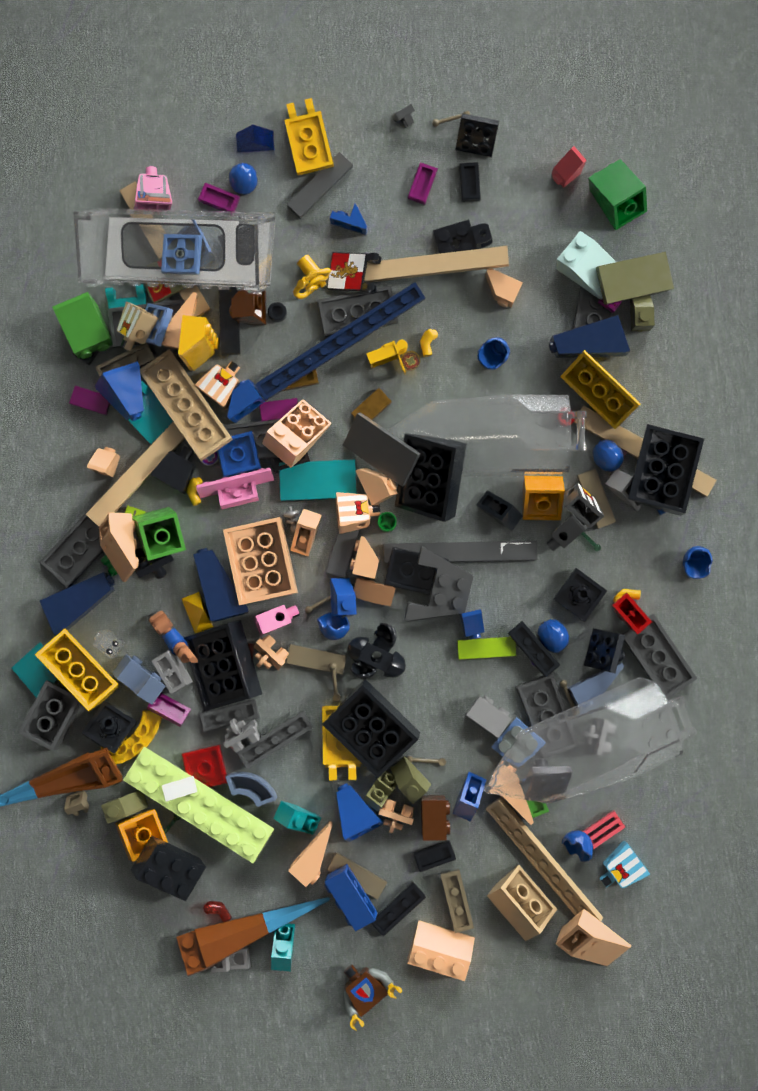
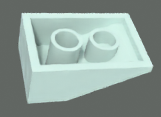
(580, 262)

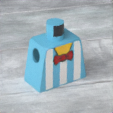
(623, 867)

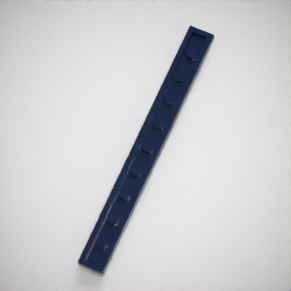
(340, 341)

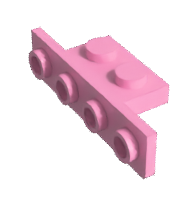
(236, 489)

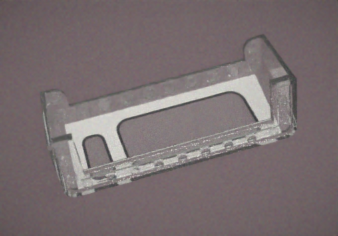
(128, 247)

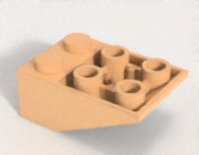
(296, 433)
(119, 543)
(591, 940)

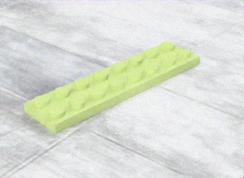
(203, 809)

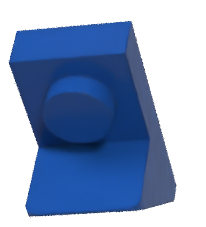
(353, 222)

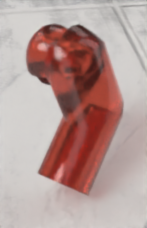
(219, 908)

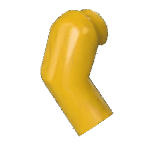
(425, 341)
(192, 492)
(634, 594)

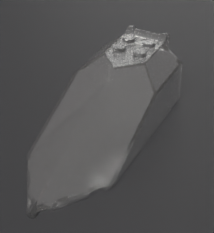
(503, 432)
(593, 745)

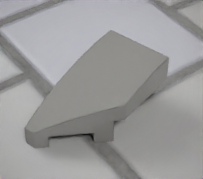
(238, 960)

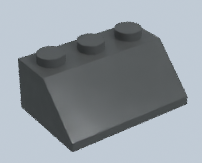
(50, 716)

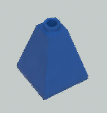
(123, 390)
(355, 814)

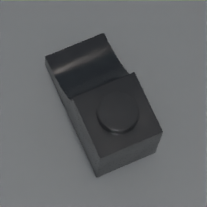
(500, 510)

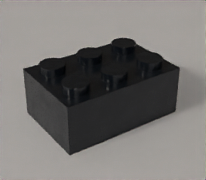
(168, 868)

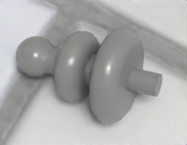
(292, 519)

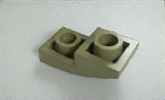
(380, 791)

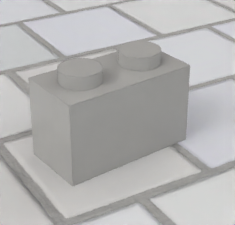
(488, 716)

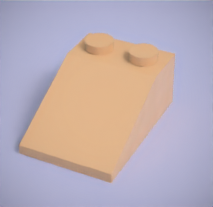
(308, 864)

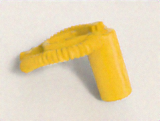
(314, 274)

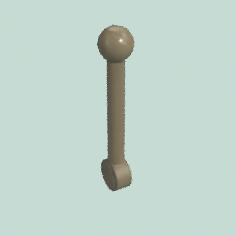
(435, 122)
(308, 609)
(563, 683)
(336, 697)
(441, 761)

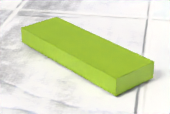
(486, 648)

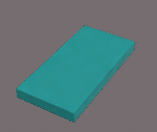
(317, 480)

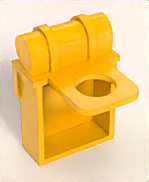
(388, 353)

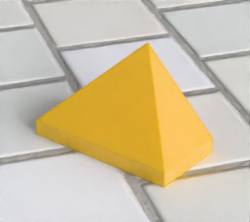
(197, 612)

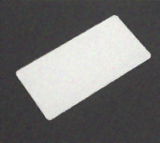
(179, 788)

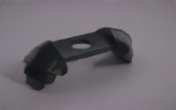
(385, 640)
(391, 664)

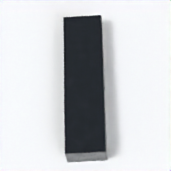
(228, 326)

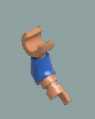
(172, 638)

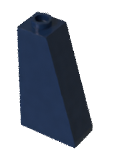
(597, 339)
(217, 587)
(72, 604)

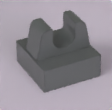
(405, 116)

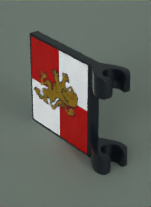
(349, 272)

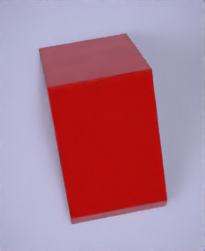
(631, 613)

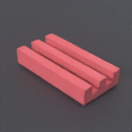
(621, 826)

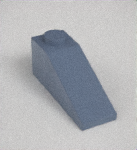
(593, 685)

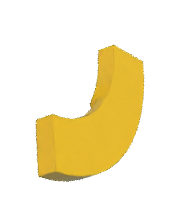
(140, 738)

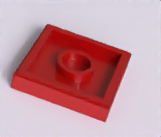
(206, 765)

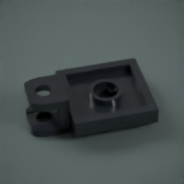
(462, 231)

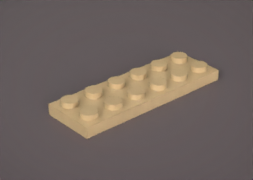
(185, 405)

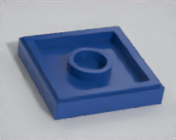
(239, 455)

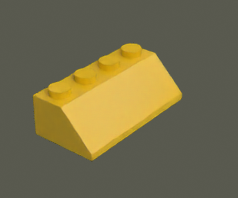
(196, 341)
(600, 390)
(77, 670)

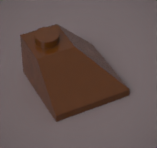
(249, 307)

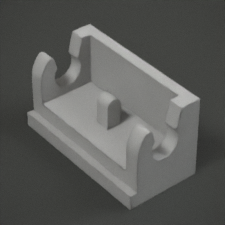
(172, 671)

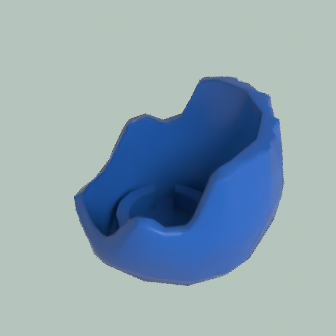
(243, 178)
(493, 353)
(608, 455)
(697, 562)
(333, 627)
(553, 636)
(580, 844)

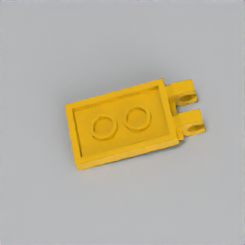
(308, 139)
(335, 753)

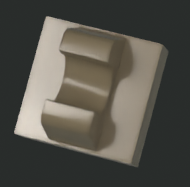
(76, 802)

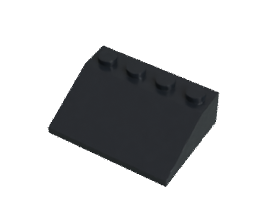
(666, 469)
(435, 478)
(224, 666)
(371, 728)

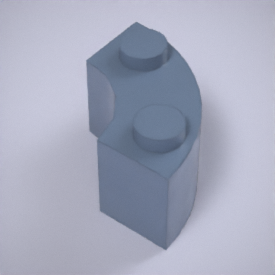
(139, 679)
(252, 786)

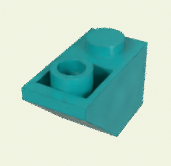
(297, 818)
(283, 948)

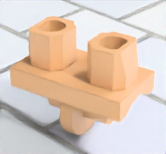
(266, 653)
(388, 811)

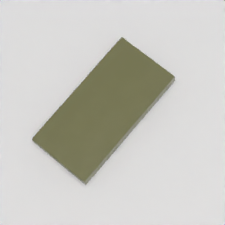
(634, 278)

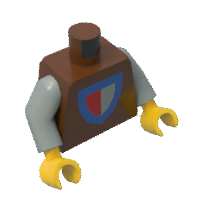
(365, 991)

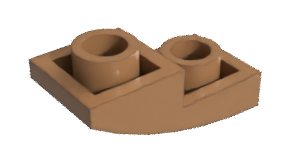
(373, 592)

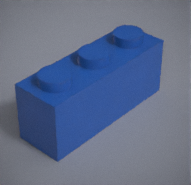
(350, 897)

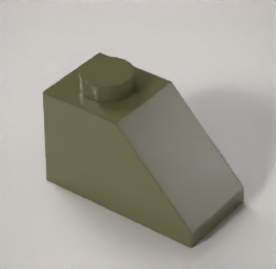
(642, 313)
(410, 780)
(124, 806)

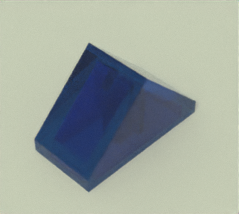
(255, 139)

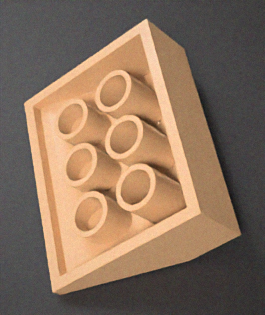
(260, 561)

